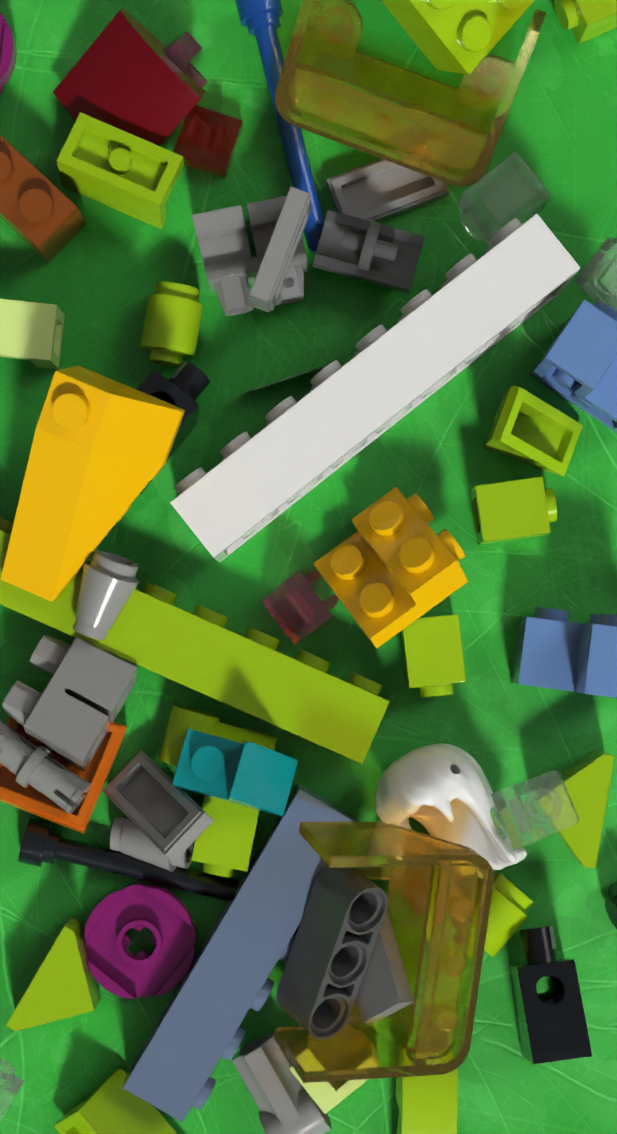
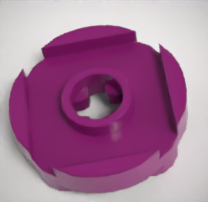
(107, 943)

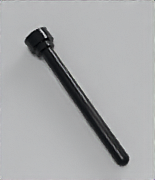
(46, 844)

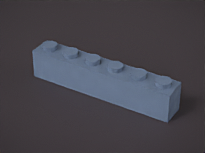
(233, 965)

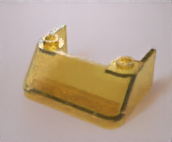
(390, 109)
(440, 923)

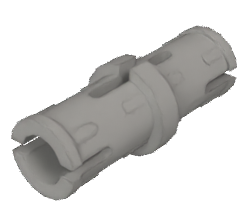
(41, 771)

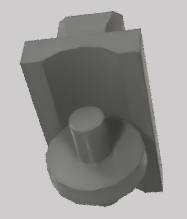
(368, 251)

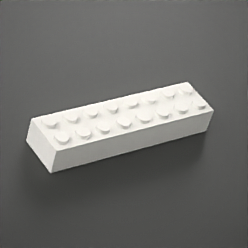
(376, 388)

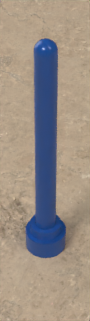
(263, 20)

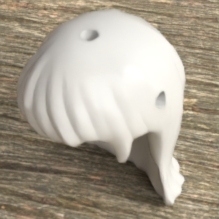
(448, 796)

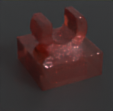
(209, 140)

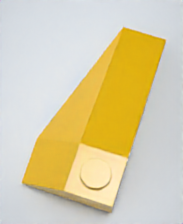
(83, 472)

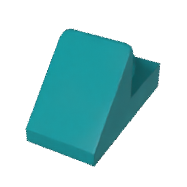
(235, 772)

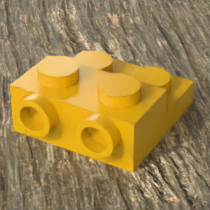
(393, 566)

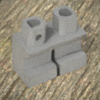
(229, 259)
(78, 701)

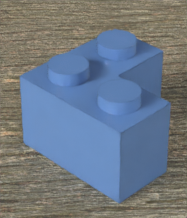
(584, 362)
(567, 653)

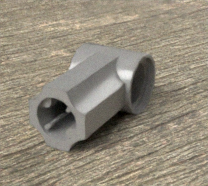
(277, 1092)

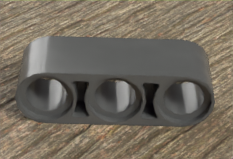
(331, 951)

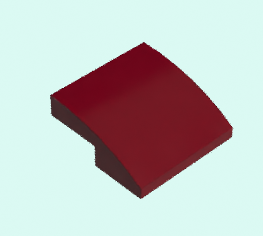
(129, 82)

